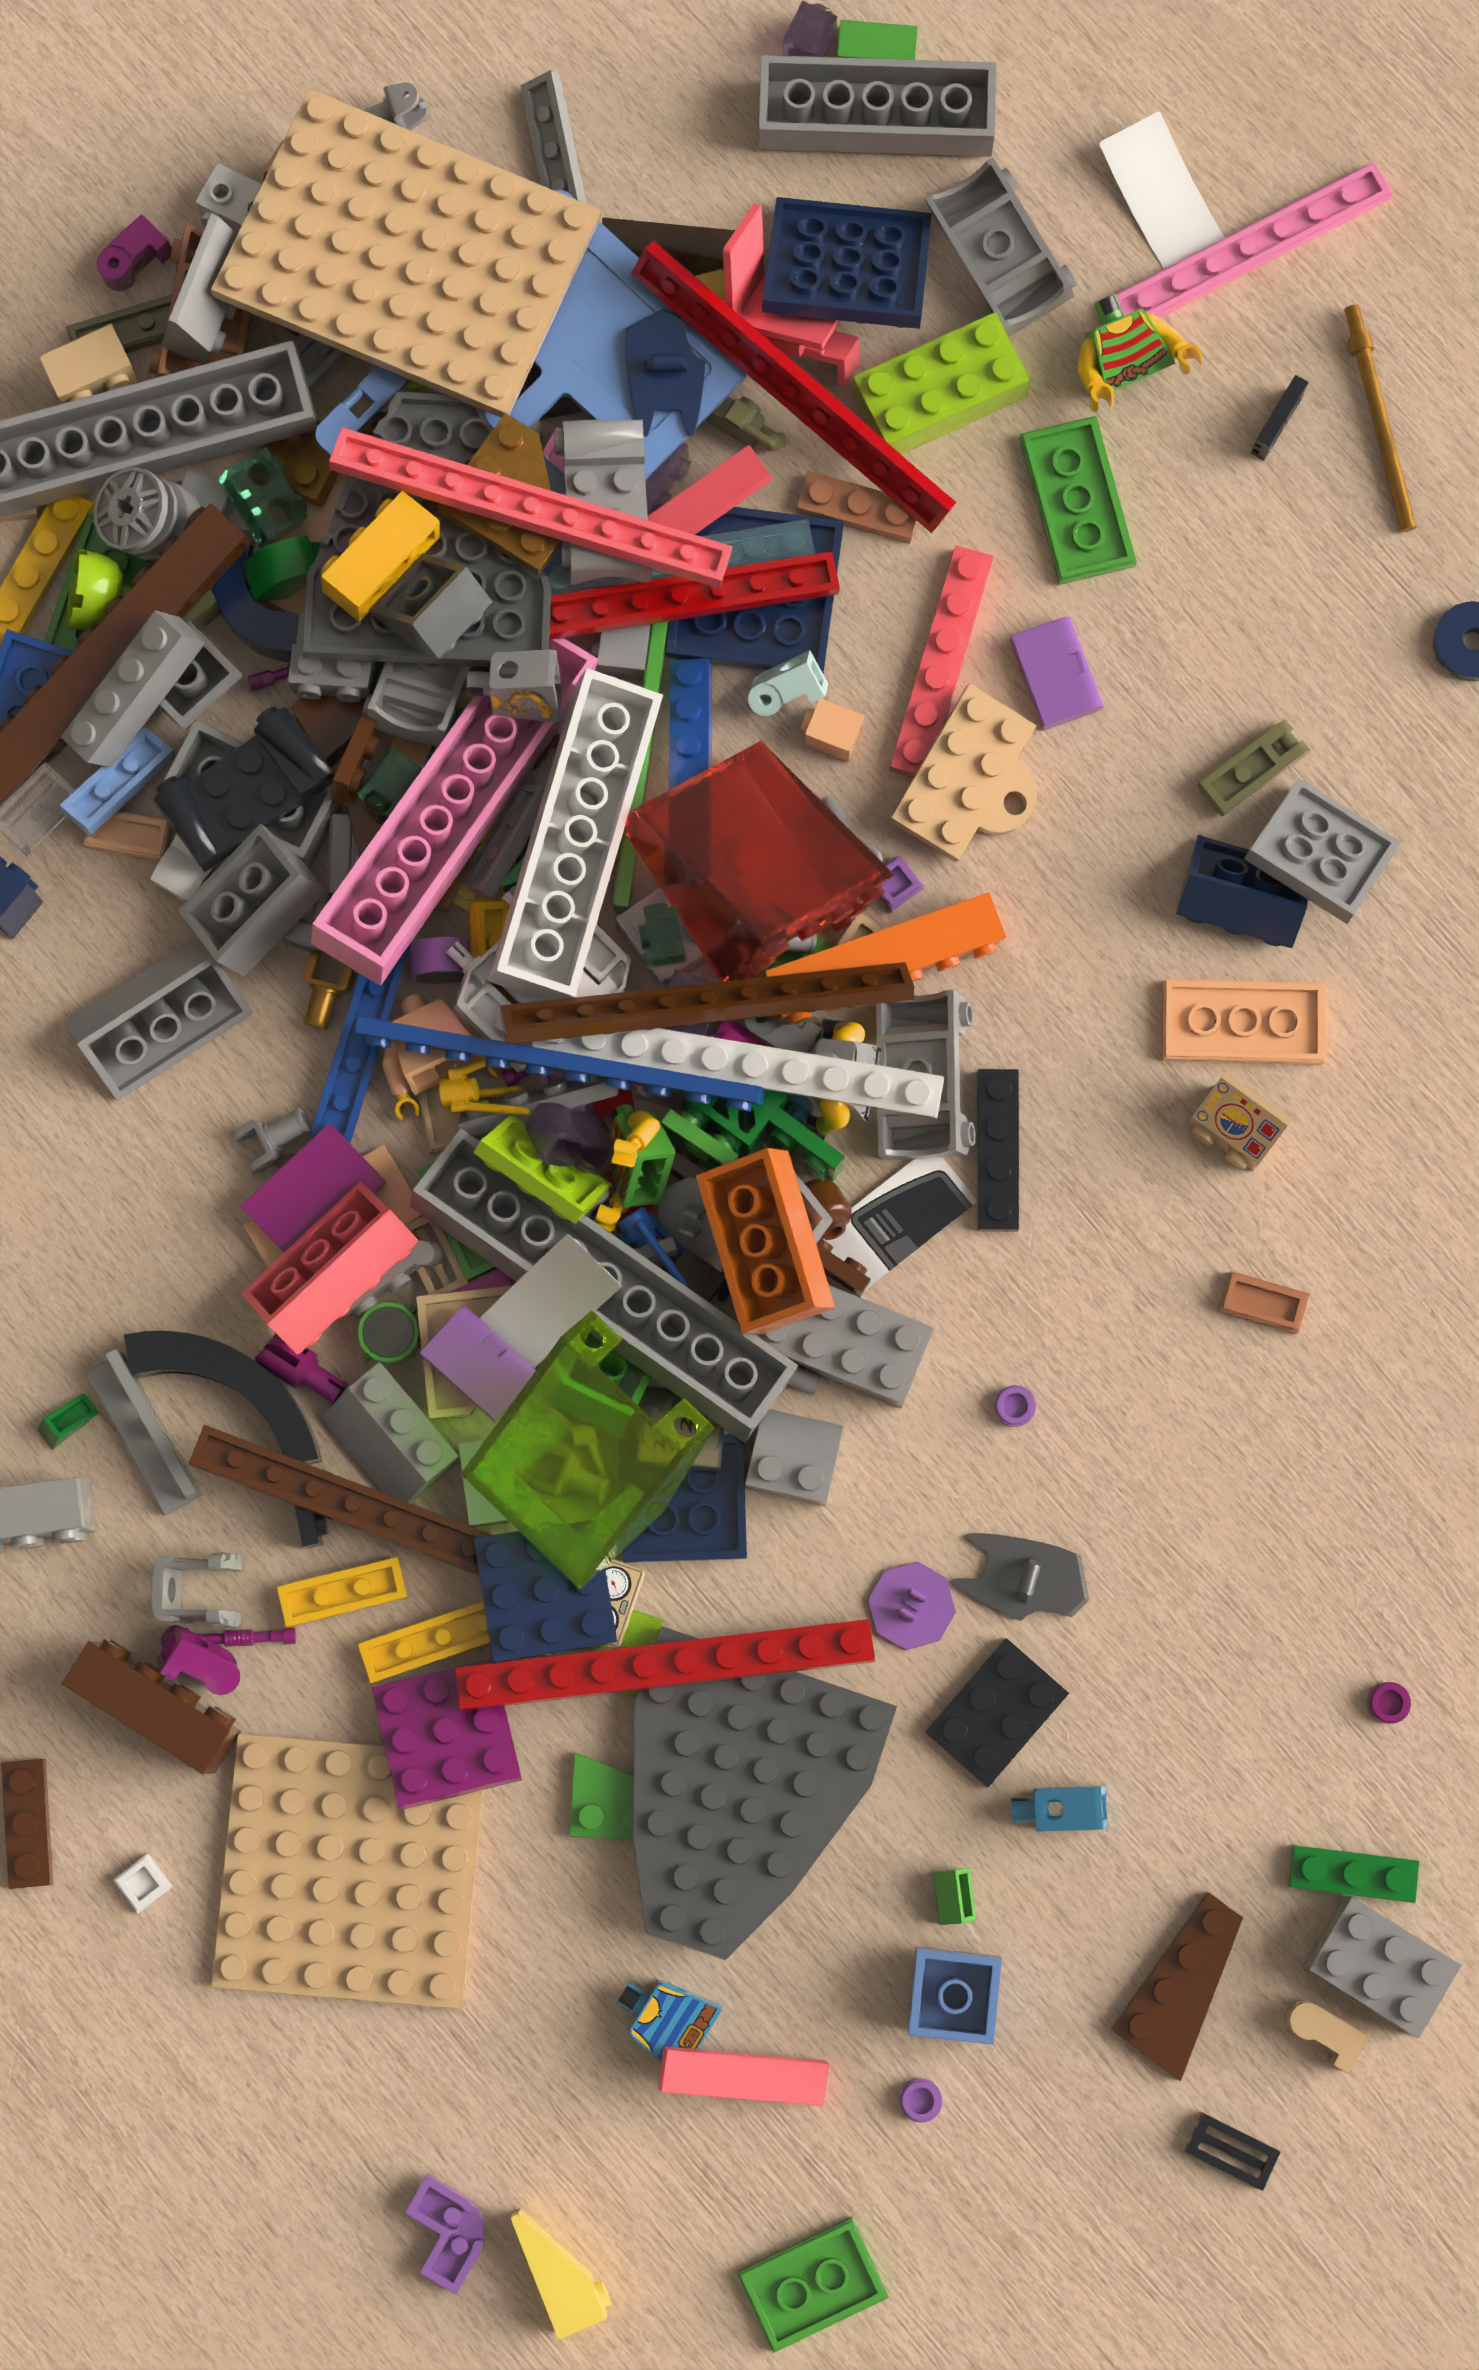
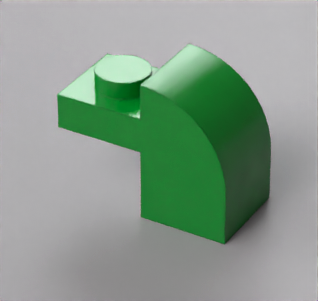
(280, 568)

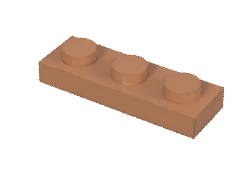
(856, 506)

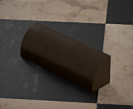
(692, 246)

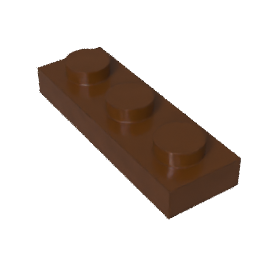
(27, 1823)

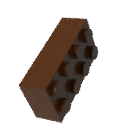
(152, 1707)

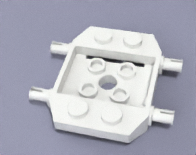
(480, 1001)

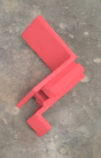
(791, 334)

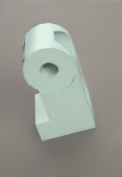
(787, 682)

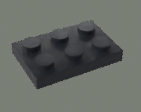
(996, 1712)

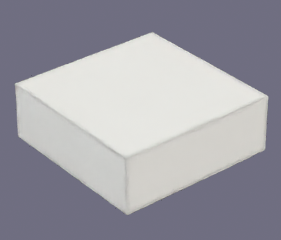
(143, 1883)

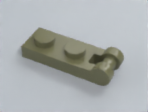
(1252, 768)

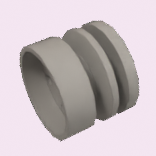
(141, 512)

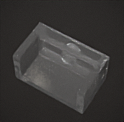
(34, 809)

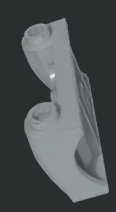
(1001, 247)
(606, 469)
(417, 700)
(925, 1039)

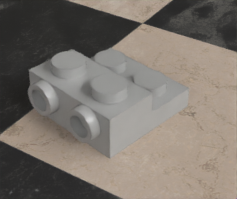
(328, 677)

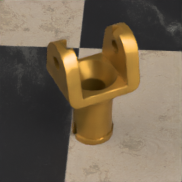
(323, 992)

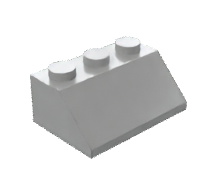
(198, 316)
(251, 901)
(390, 1435)

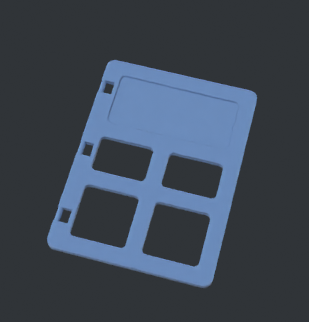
(580, 361)

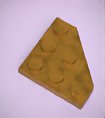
(517, 454)

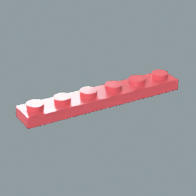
(942, 658)

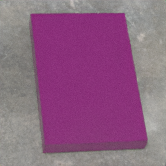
(309, 1187)

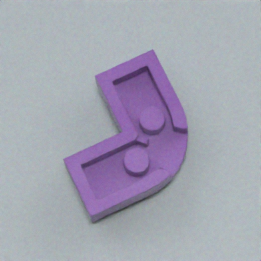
(460, 2230)

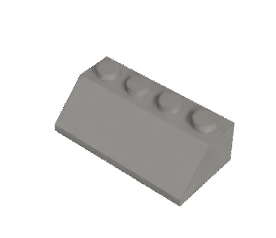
(158, 1018)

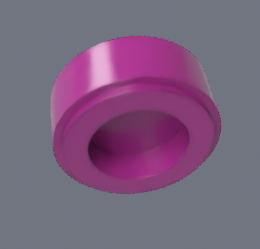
(1389, 1703)

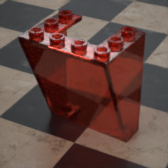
(753, 861)

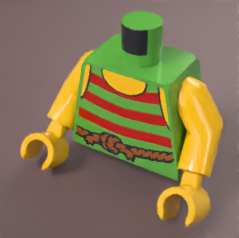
(1128, 350)
(639, 1162)

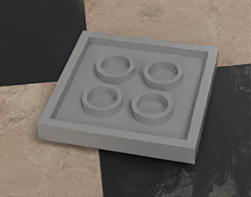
(1322, 851)

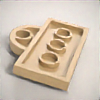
(968, 776)

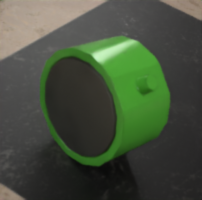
(389, 1333)

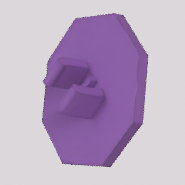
(911, 1605)

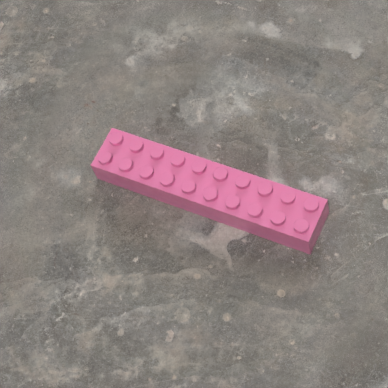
(437, 828)

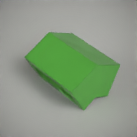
(954, 1896)

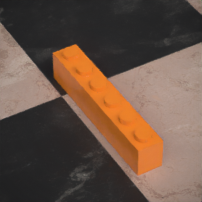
(920, 942)

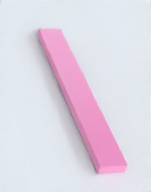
(1258, 243)

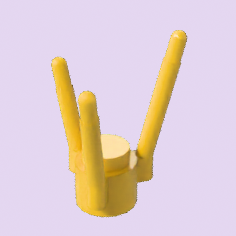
(461, 1092)

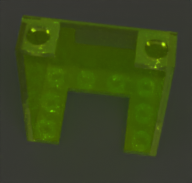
(582, 1459)

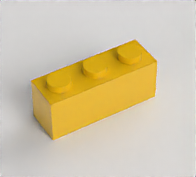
(379, 554)

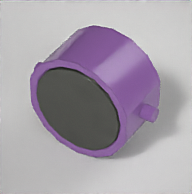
(432, 964)

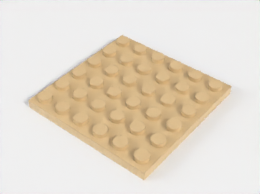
(339, 1885)

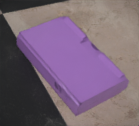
(1056, 672)
(478, 1363)

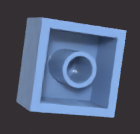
(954, 1995)

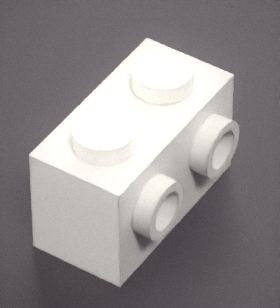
(227, 196)

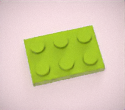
(561, 1187)

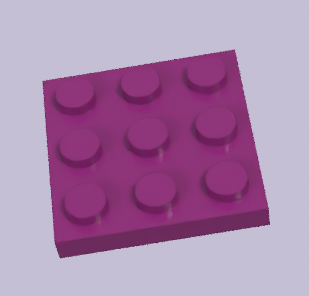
(438, 1748)

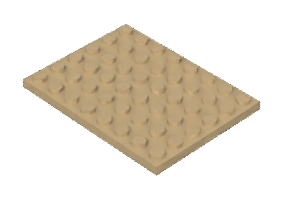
(406, 253)

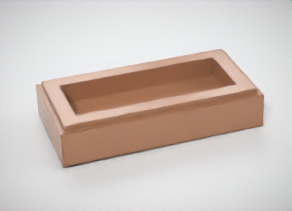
(1263, 1302)

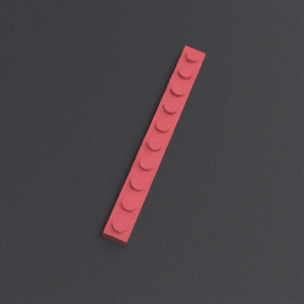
(530, 507)

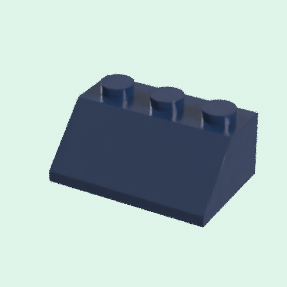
(1239, 896)

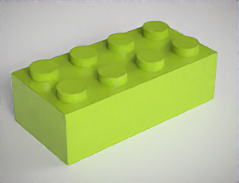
(942, 385)

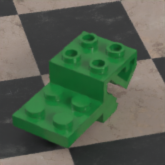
(770, 1119)

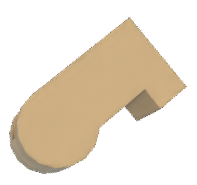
(1315, 2023)

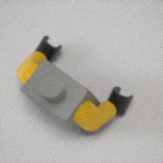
(841, 1041)

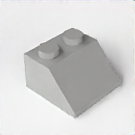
(200, 684)
(794, 1457)

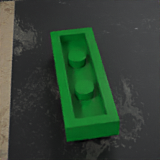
(1353, 1873)

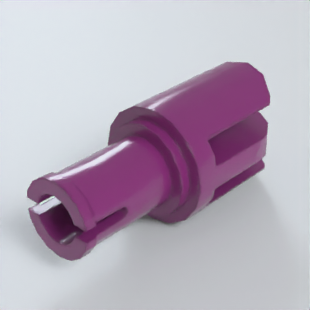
(300, 1369)

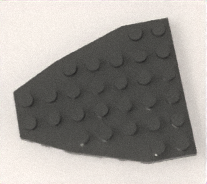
(521, 599)
(742, 1795)

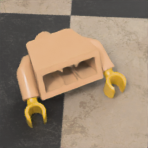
(420, 1072)

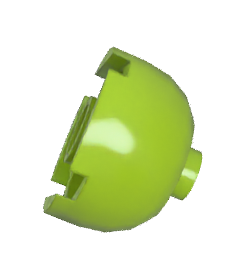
(92, 589)

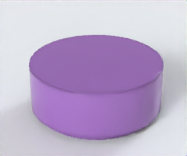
(1014, 1406)
(920, 2100)

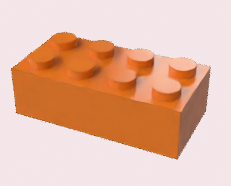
(765, 1241)

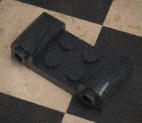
(245, 788)

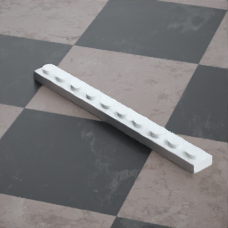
(765, 1067)

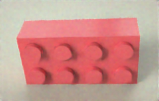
(329, 1268)

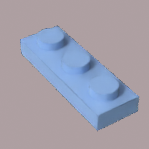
(114, 786)

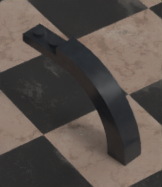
(190, 1354)

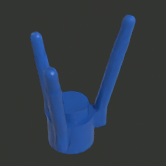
(643, 1229)

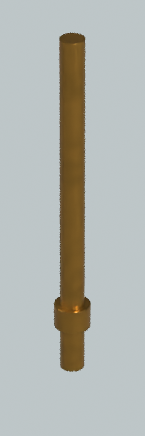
(1361, 347)

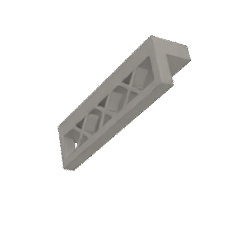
(143, 1432)

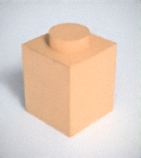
(832, 729)

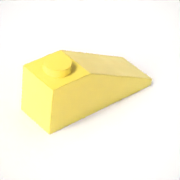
(563, 2282)

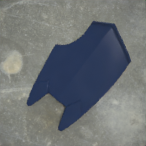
(663, 370)

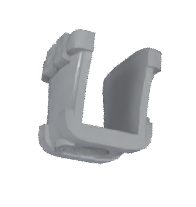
(167, 1589)

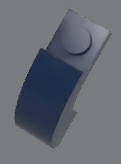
(256, 626)

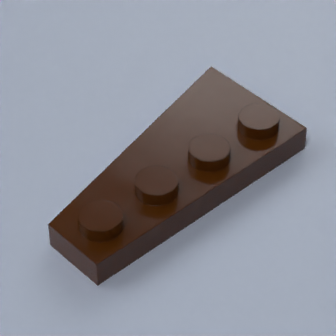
(1177, 1993)

